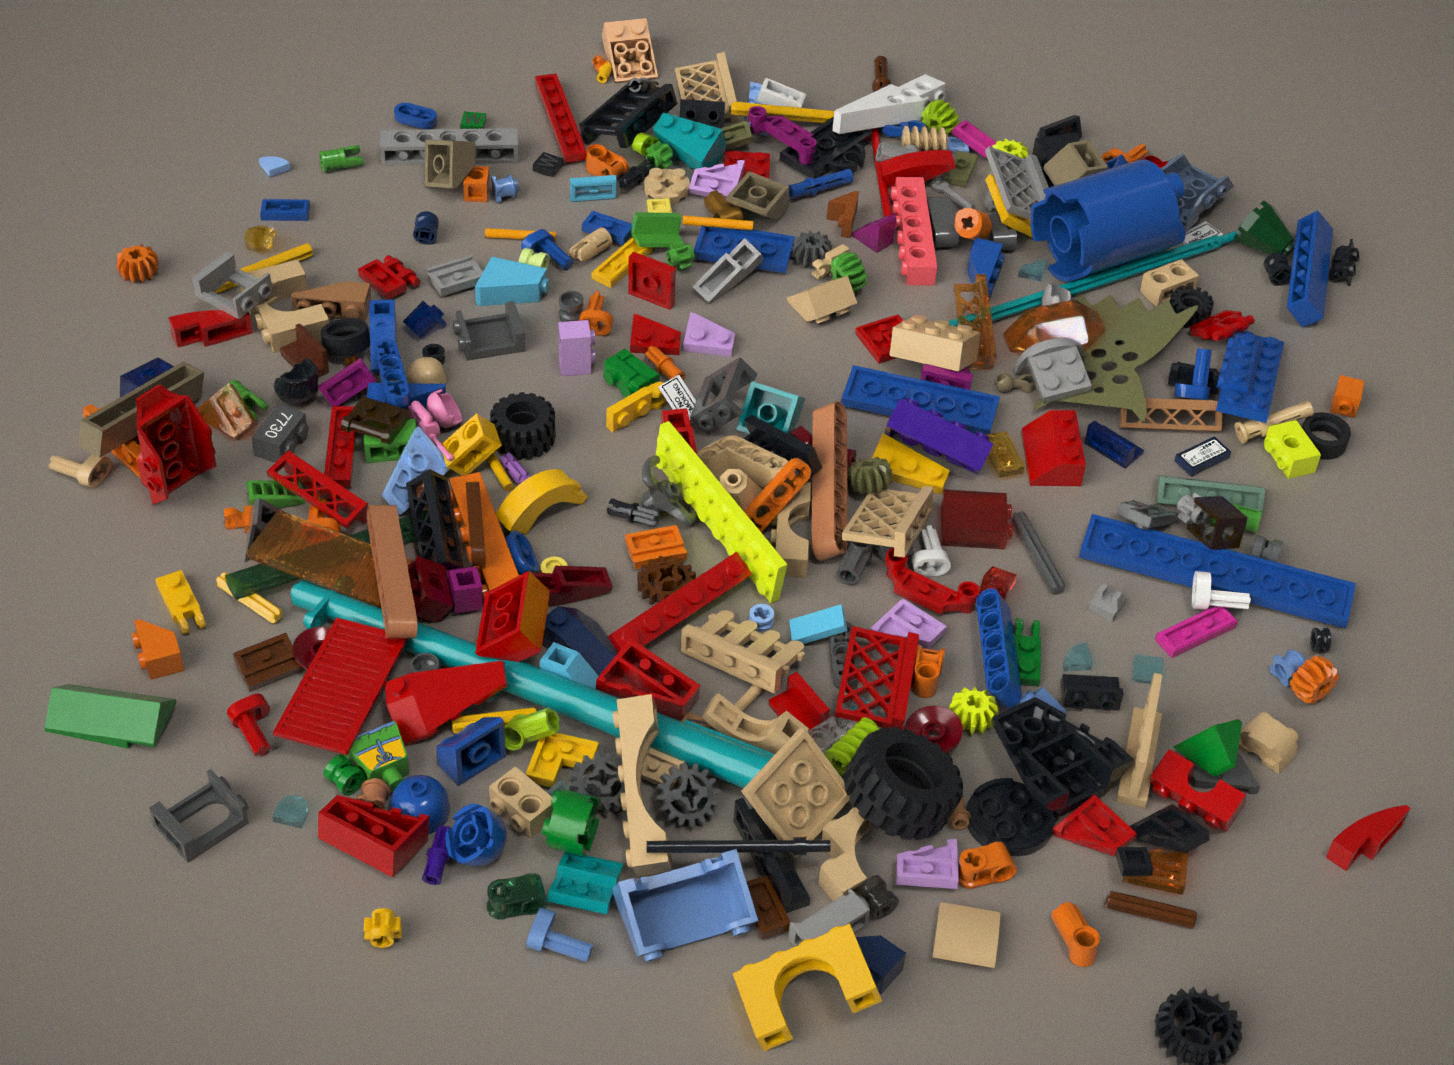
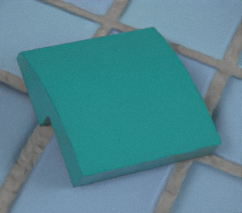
(585, 882)

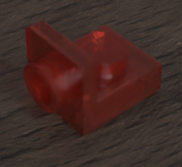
(999, 580)

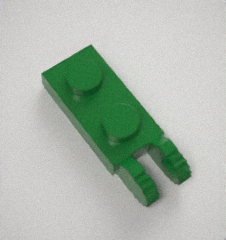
(1028, 653)

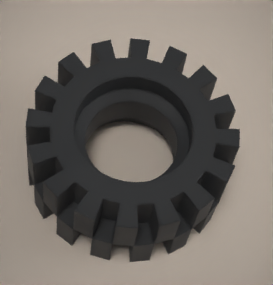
(1186, 298)

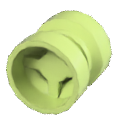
(529, 257)

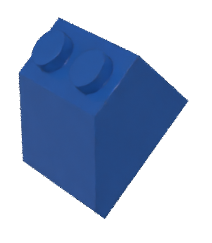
(472, 749)

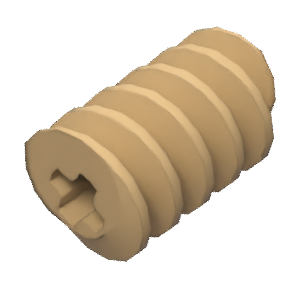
(924, 139)

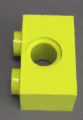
(1292, 449)

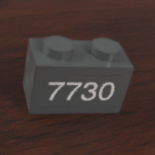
(279, 433)

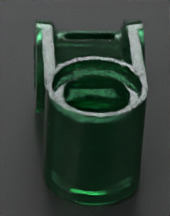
(518, 894)

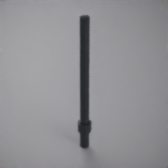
(798, 846)

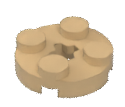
(659, 178)

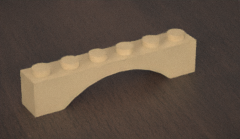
(638, 730)

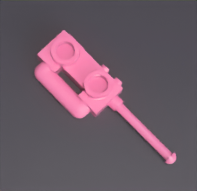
(425, 422)

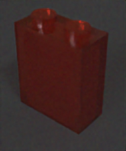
(975, 519)

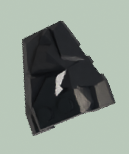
(1056, 758)

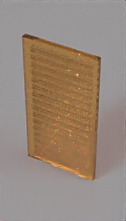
(318, 556)

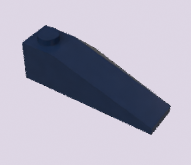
(580, 633)

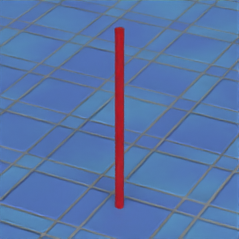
(883, 187)

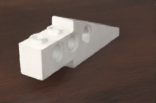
(889, 105)

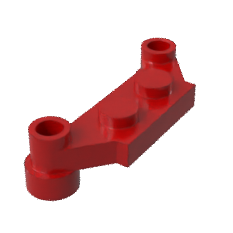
(928, 592)

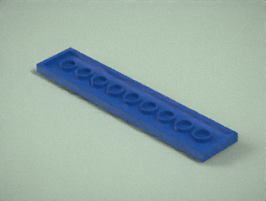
(1178, 558)

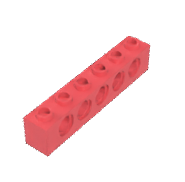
(914, 231)

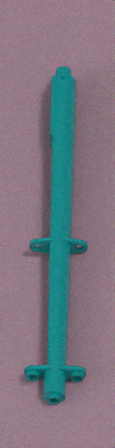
(687, 741)

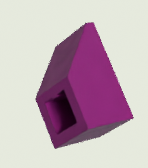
(465, 588)

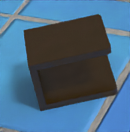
(1226, 516)

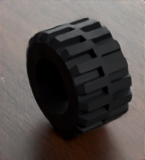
(524, 425)

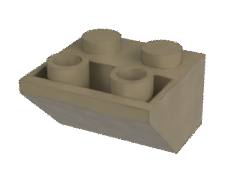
(1074, 162)

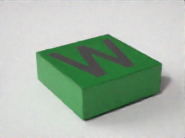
(473, 120)

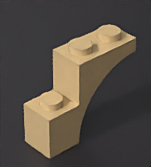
(842, 869)

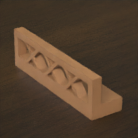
(1176, 405)

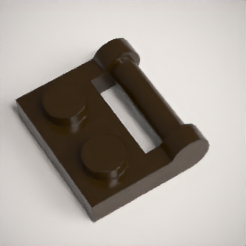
(376, 419)

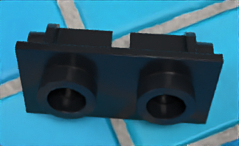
(1344, 263)
(1183, 374)

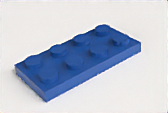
(774, 247)

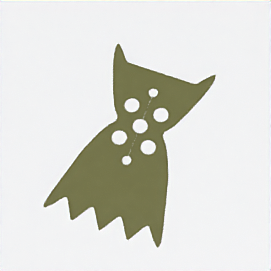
(1143, 334)

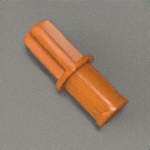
(663, 363)

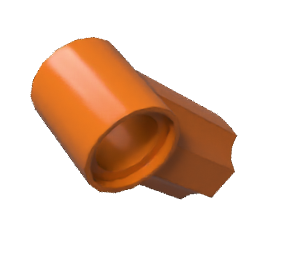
(1078, 935)

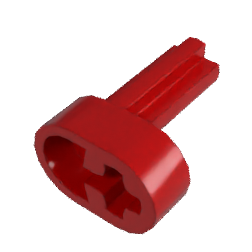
(245, 715)

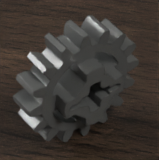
(600, 782)
(687, 784)

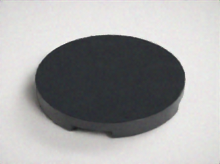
(1011, 815)

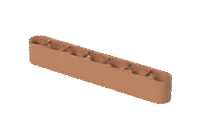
(830, 482)
(391, 572)

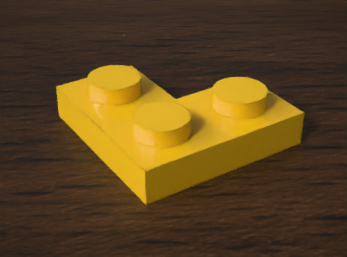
(557, 751)

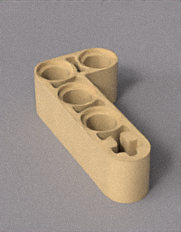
(738, 453)

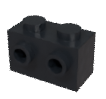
(704, 112)

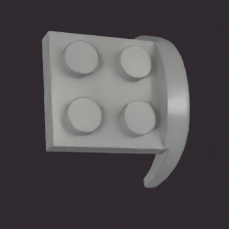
(1056, 368)

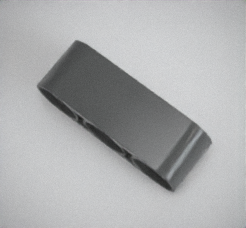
(942, 222)

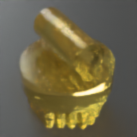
(259, 238)

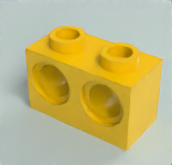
(471, 444)

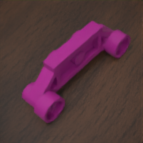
(785, 131)

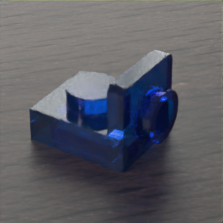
(424, 318)

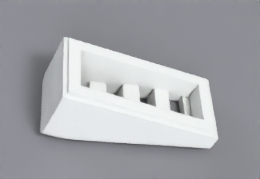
(779, 94)

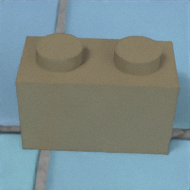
(448, 162)
(760, 196)

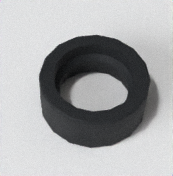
(345, 337)
(1331, 424)

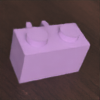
(575, 347)

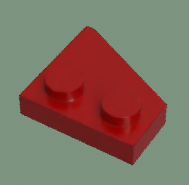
(651, 333)
(1095, 827)

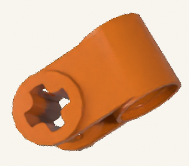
(605, 162)
(927, 671)
(988, 863)

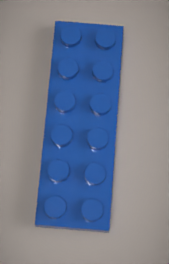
(881, 391)

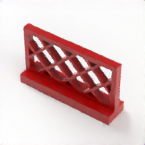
(901, 677)

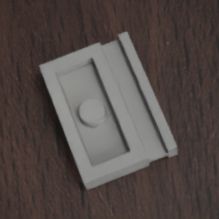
(454, 275)

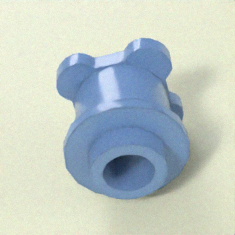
(504, 187)
(1285, 666)

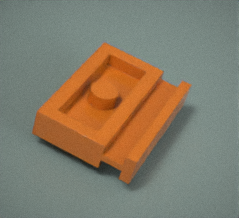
(655, 543)

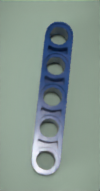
(998, 648)

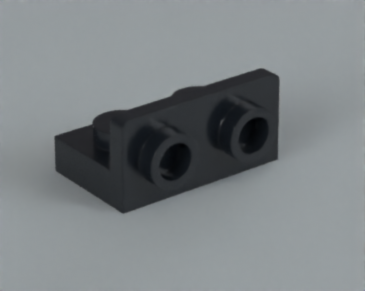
(1091, 692)

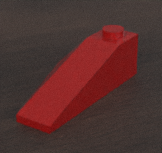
(432, 697)

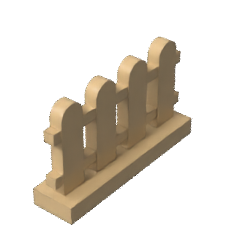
(731, 656)

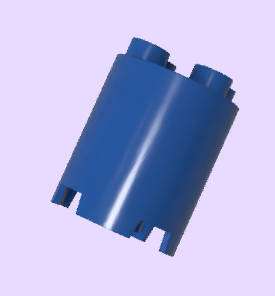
(1109, 218)

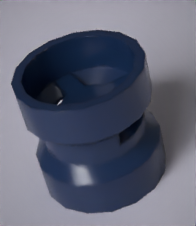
(426, 227)

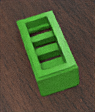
(270, 491)

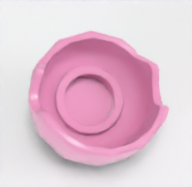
(443, 409)

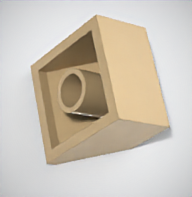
(823, 300)

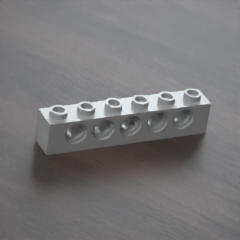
(408, 146)

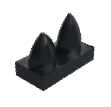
(1068, 125)

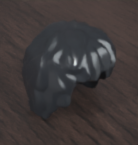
(298, 384)

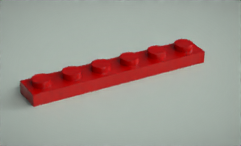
(560, 118)
(682, 603)

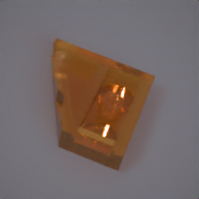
(228, 412)
(1167, 874)

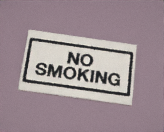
(1200, 232)
(678, 395)

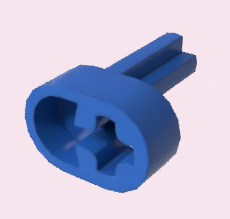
(544, 242)
(1199, 387)

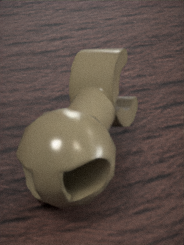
(1005, 382)

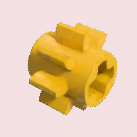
(382, 928)

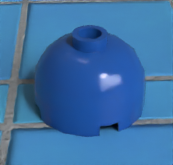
(422, 796)
(476, 836)

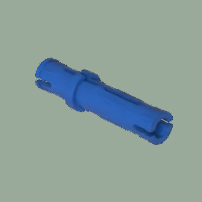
(818, 184)

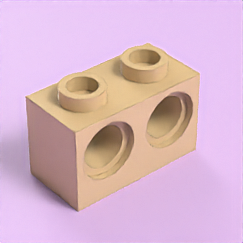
(1161, 282)
(527, 805)

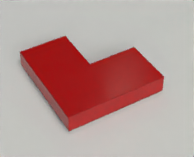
(877, 337)

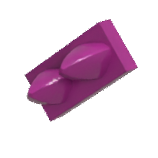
(948, 377)
(346, 383)

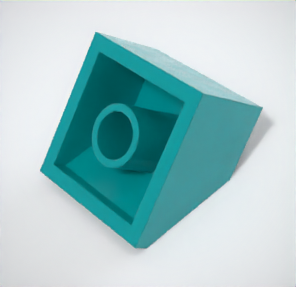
(772, 406)

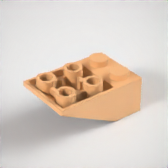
(629, 49)

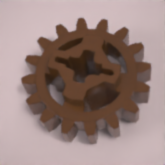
(665, 578)

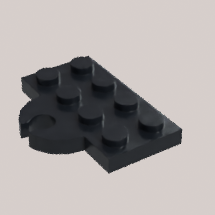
(831, 152)

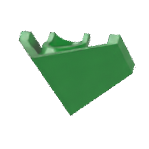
(1214, 748)

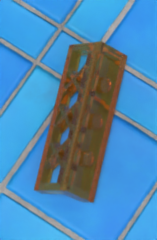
(983, 319)

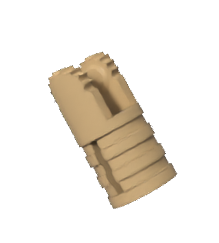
(591, 245)

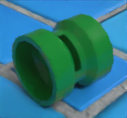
(341, 772)

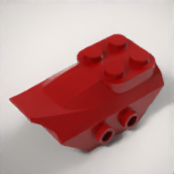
(172, 442)

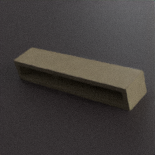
(118, 420)

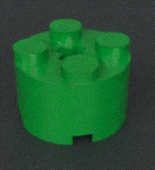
(572, 822)

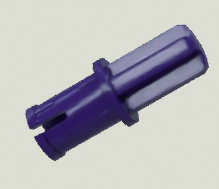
(437, 858)

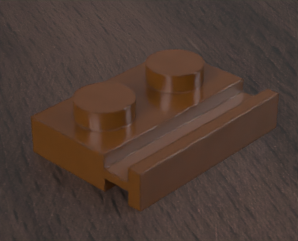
(267, 662)

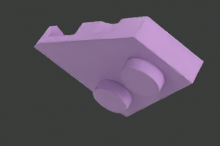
(716, 178)
(707, 337)
(908, 618)
(929, 867)

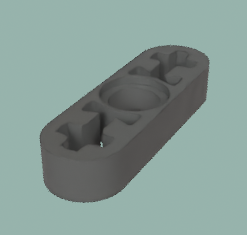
(837, 663)

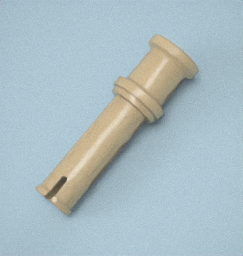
(1255, 428)

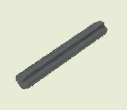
(1038, 552)

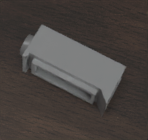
(842, 911)

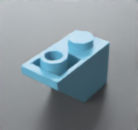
(568, 664)

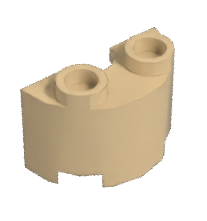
(1270, 741)

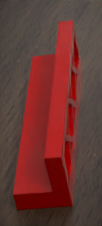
(319, 484)

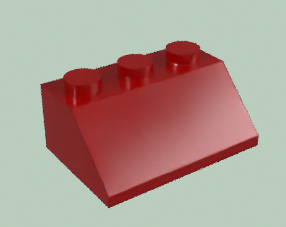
(1054, 449)
(513, 619)

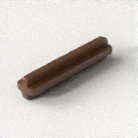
(1151, 909)

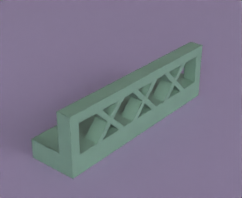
(1174, 488)

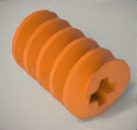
(966, 218)

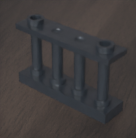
(639, 120)

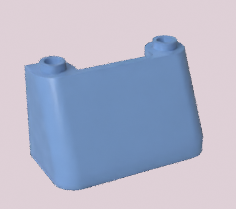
(685, 905)

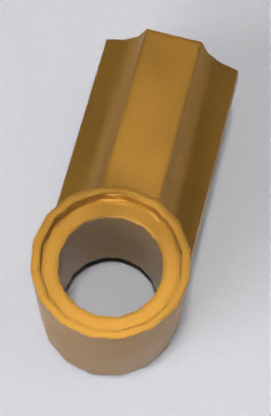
(720, 208)

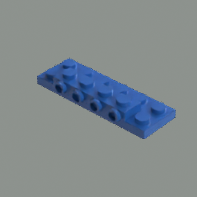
(1249, 375)

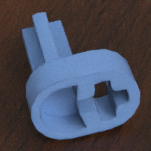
(543, 937)

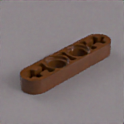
(475, 524)

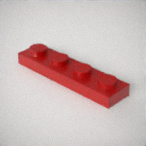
(340, 448)

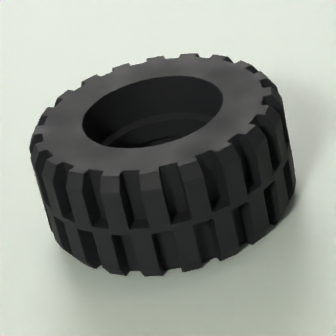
(903, 783)

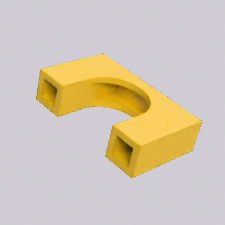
(764, 982)

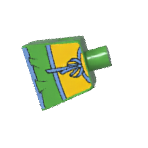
(381, 755)

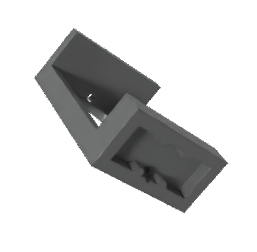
(723, 385)
(216, 791)

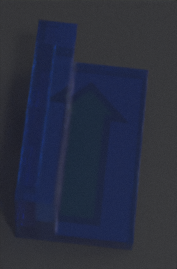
(1112, 444)

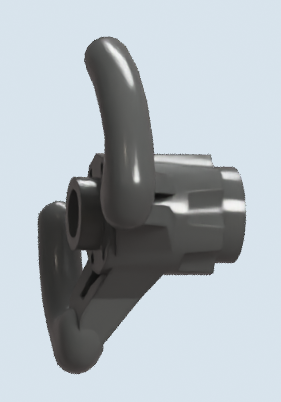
(664, 495)

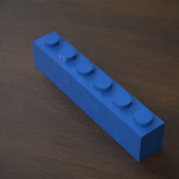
(1310, 269)

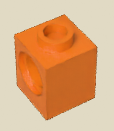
(477, 184)
(1347, 396)

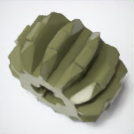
(870, 475)

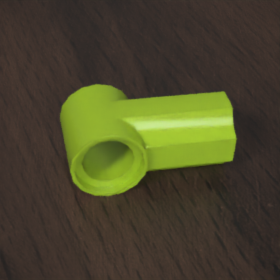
(530, 728)

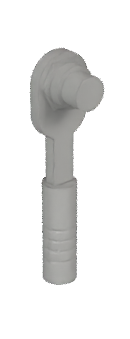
(940, 185)

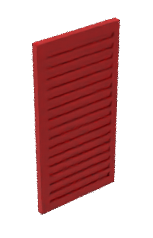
(340, 687)

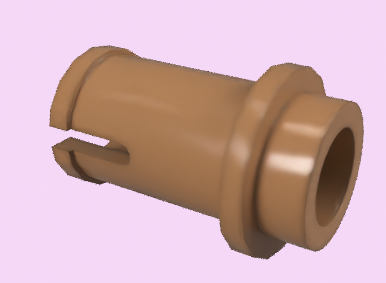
(960, 816)

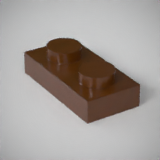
(768, 908)

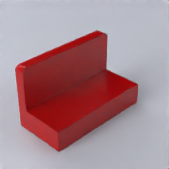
(800, 702)

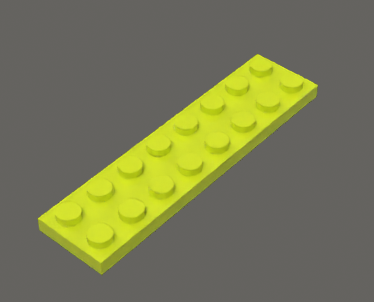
(720, 512)

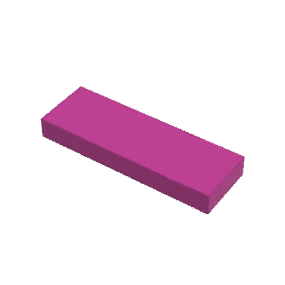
(1195, 630)

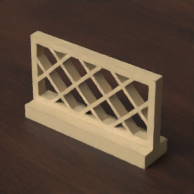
(719, 75)
(907, 524)
(1141, 746)

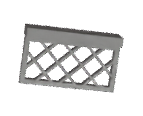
(1027, 177)

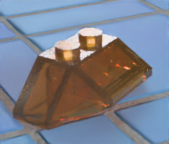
(1054, 321)

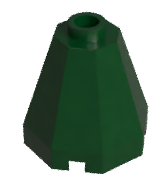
(1266, 231)

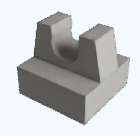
(1107, 603)

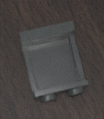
(490, 334)

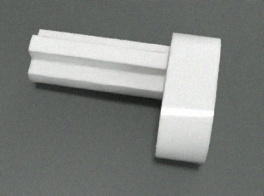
(935, 559)
(1204, 597)

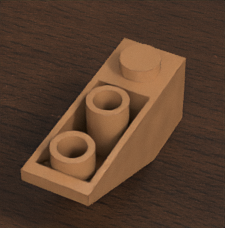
(338, 300)

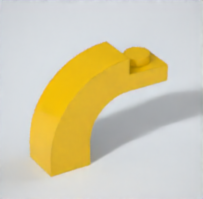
(535, 495)

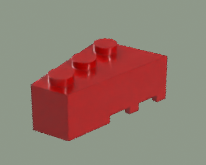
(640, 672)
(372, 834)

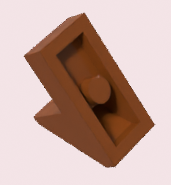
(844, 211)

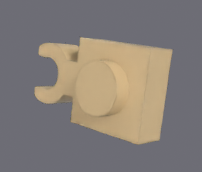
(823, 266)

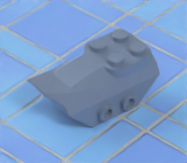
(1199, 189)

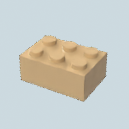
(935, 343)

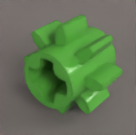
(660, 155)
(680, 255)

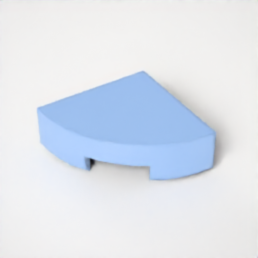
(274, 165)

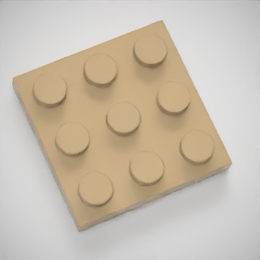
(797, 790)

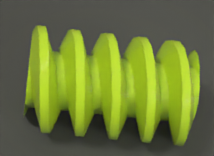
(843, 750)

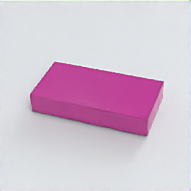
(973, 137)

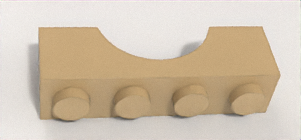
(787, 543)

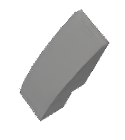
(728, 271)

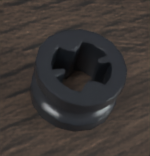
(434, 349)
(1320, 639)

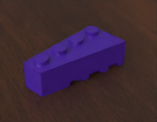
(938, 435)

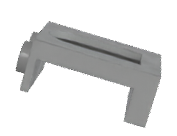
(225, 270)

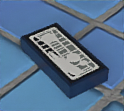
(1202, 456)

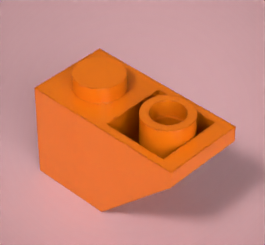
(159, 649)

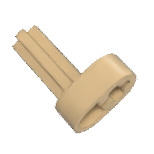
(89, 473)

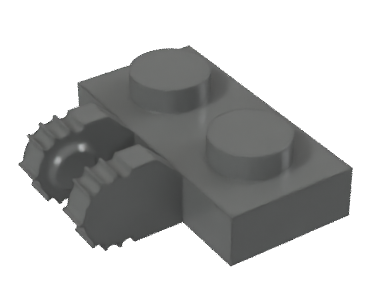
(1146, 515)

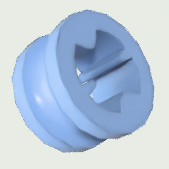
(766, 613)

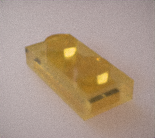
(1004, 455)

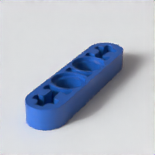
(392, 373)

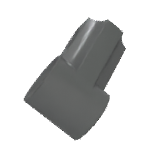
(1002, 233)
(854, 562)

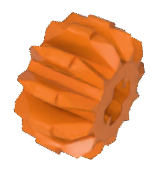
(137, 263)
(1314, 679)

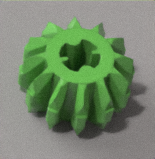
(849, 265)

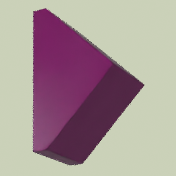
(878, 233)

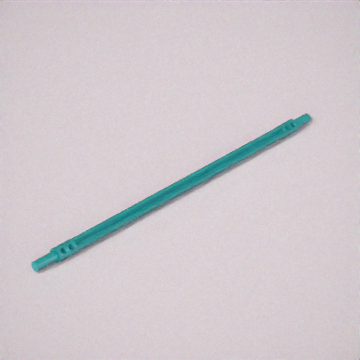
(1110, 276)

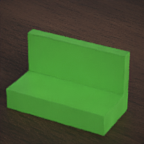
(656, 229)

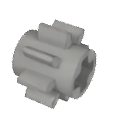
(1190, 511)

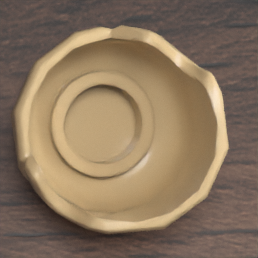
(426, 371)

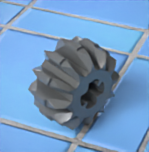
(810, 248)

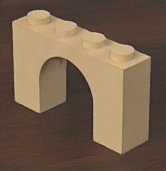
(279, 326)

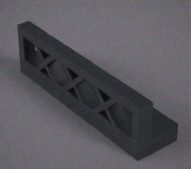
(781, 443)
(439, 518)
(775, 865)

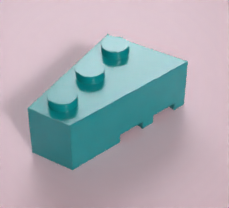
(691, 141)

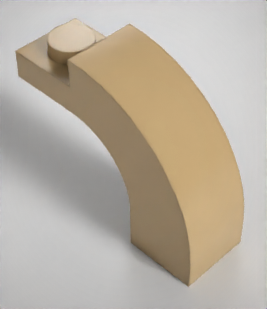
(764, 734)

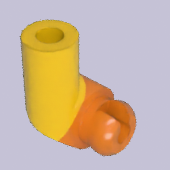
(603, 68)

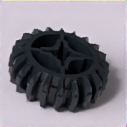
(1201, 1019)

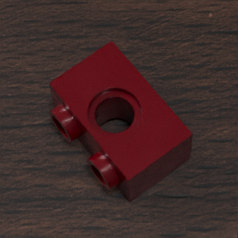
(430, 589)

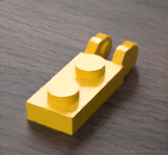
(634, 406)
(180, 600)

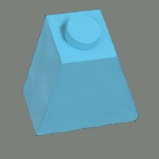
(510, 281)

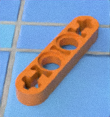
(776, 504)

